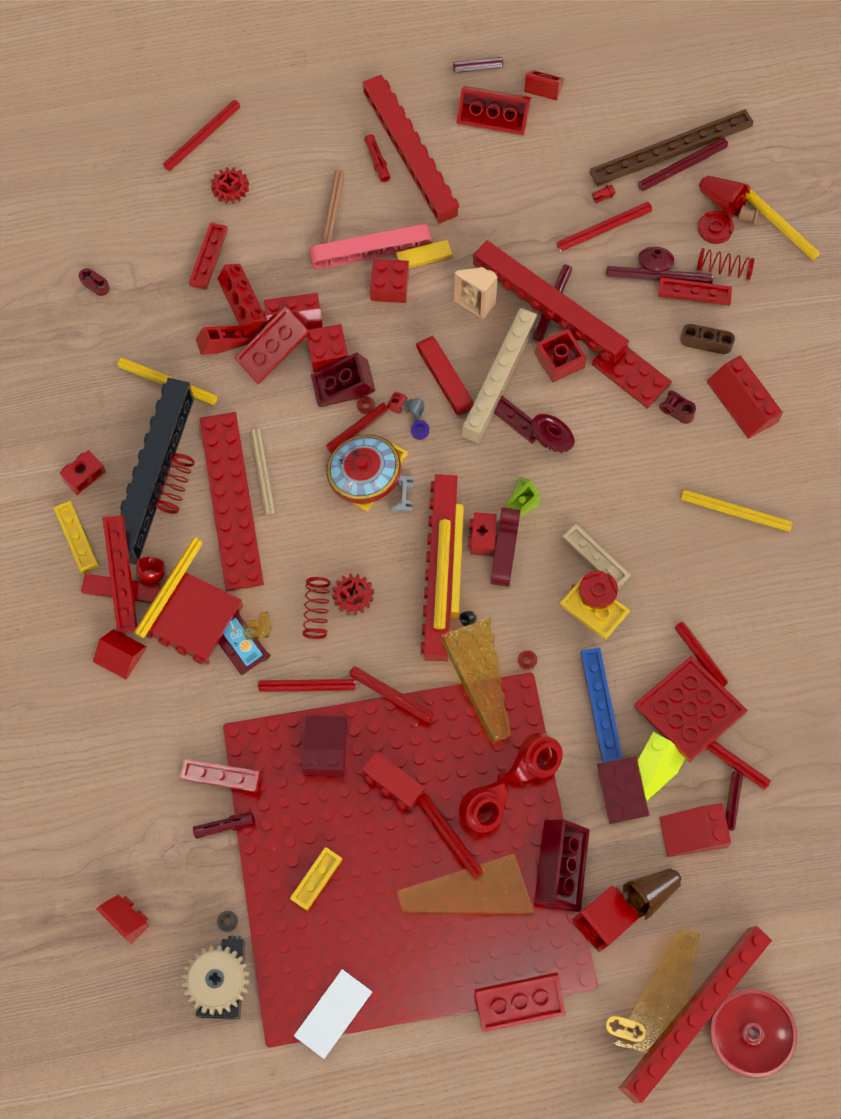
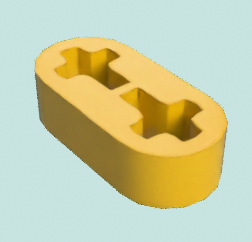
(623, 1034)

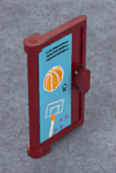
(247, 652)

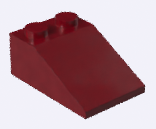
(343, 381)
(324, 745)

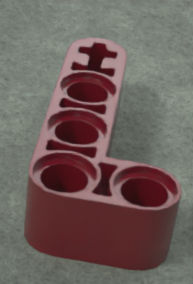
(505, 547)

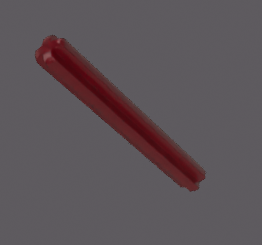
(559, 285)

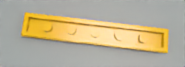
(457, 561)

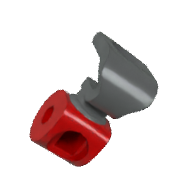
(399, 402)

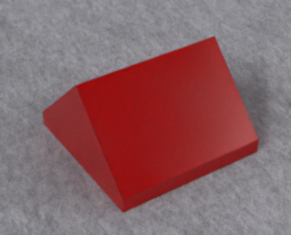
(543, 84)
(118, 653)

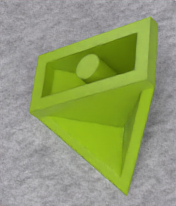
(524, 496)

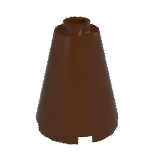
(651, 891)

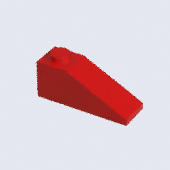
(221, 339)

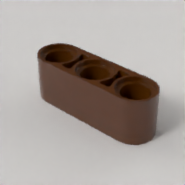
(716, 338)

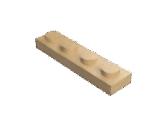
(595, 555)

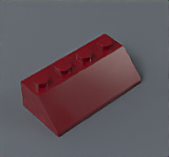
(562, 865)

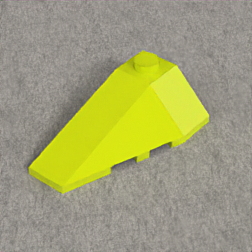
(658, 763)

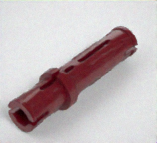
(231, 823)

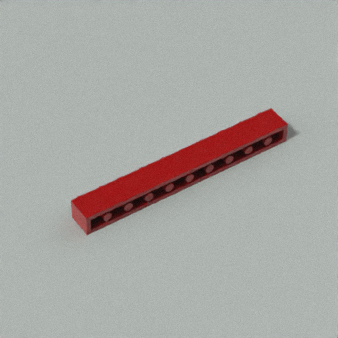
(410, 149)
(551, 302)
(443, 508)
(694, 1015)

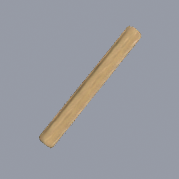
(262, 471)

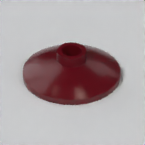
(656, 259)

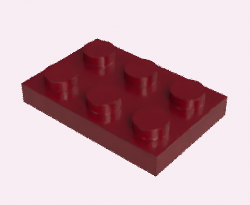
(623, 789)

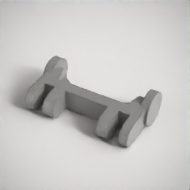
(401, 506)

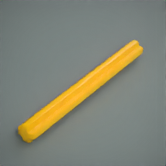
(782, 225)
(161, 378)
(736, 510)
(442, 574)
(168, 587)

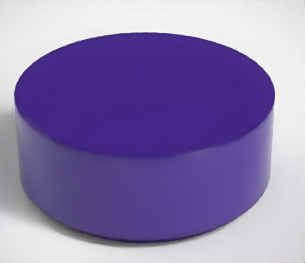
(419, 430)

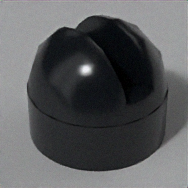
(467, 618)

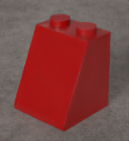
(606, 918)

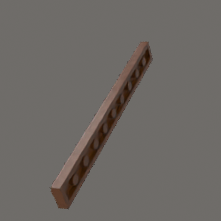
(671, 147)

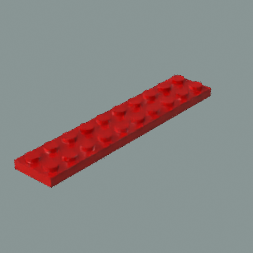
(231, 502)

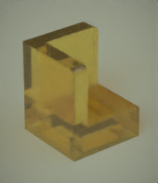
(257, 628)

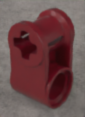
(675, 405)

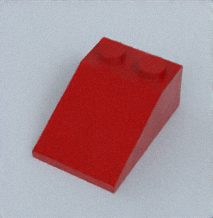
(695, 830)

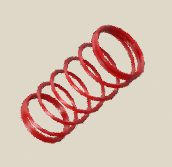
(750, 264)
(174, 457)
(316, 630)

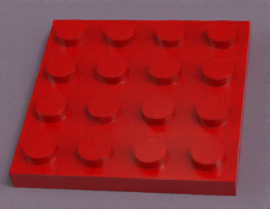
(690, 708)

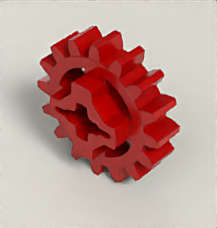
(238, 188)
(346, 591)

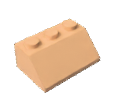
(476, 290)

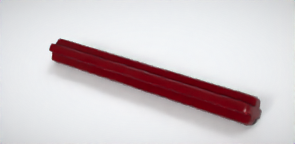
(682, 164)
(640, 273)

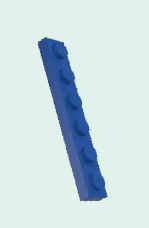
(601, 705)

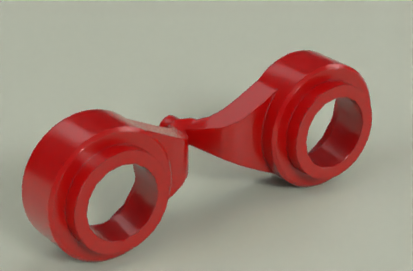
(523, 769)

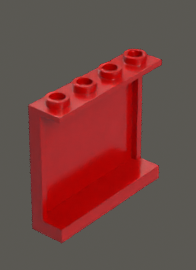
(194, 618)

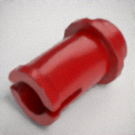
(604, 193)

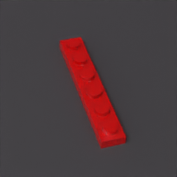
(120, 573)

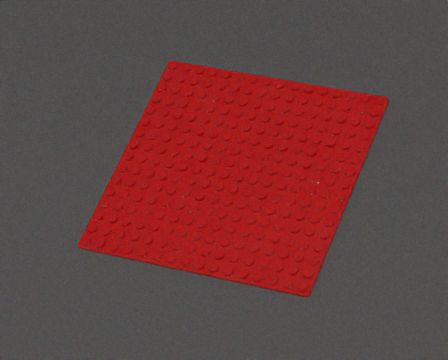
(410, 961)

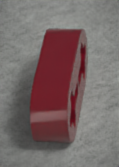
(96, 279)

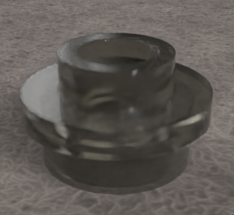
(221, 918)

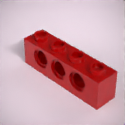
(242, 299)

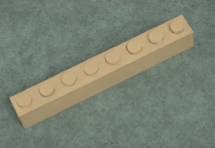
(499, 375)

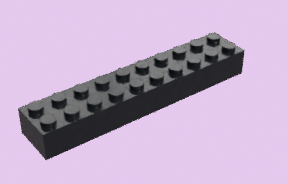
(153, 462)

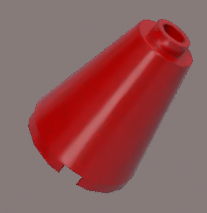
(725, 193)

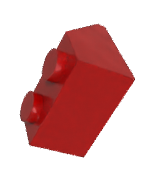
(123, 917)

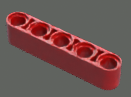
(445, 375)

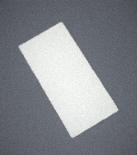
(333, 1014)

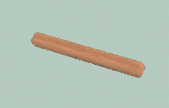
(333, 207)

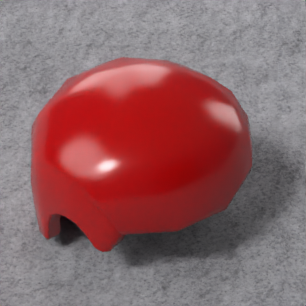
(150, 569)

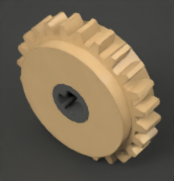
(205, 968)

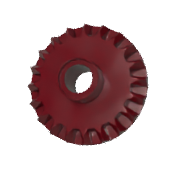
(552, 433)

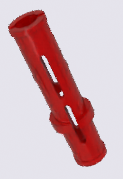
(380, 164)

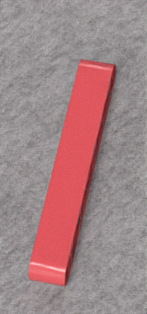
(369, 246)

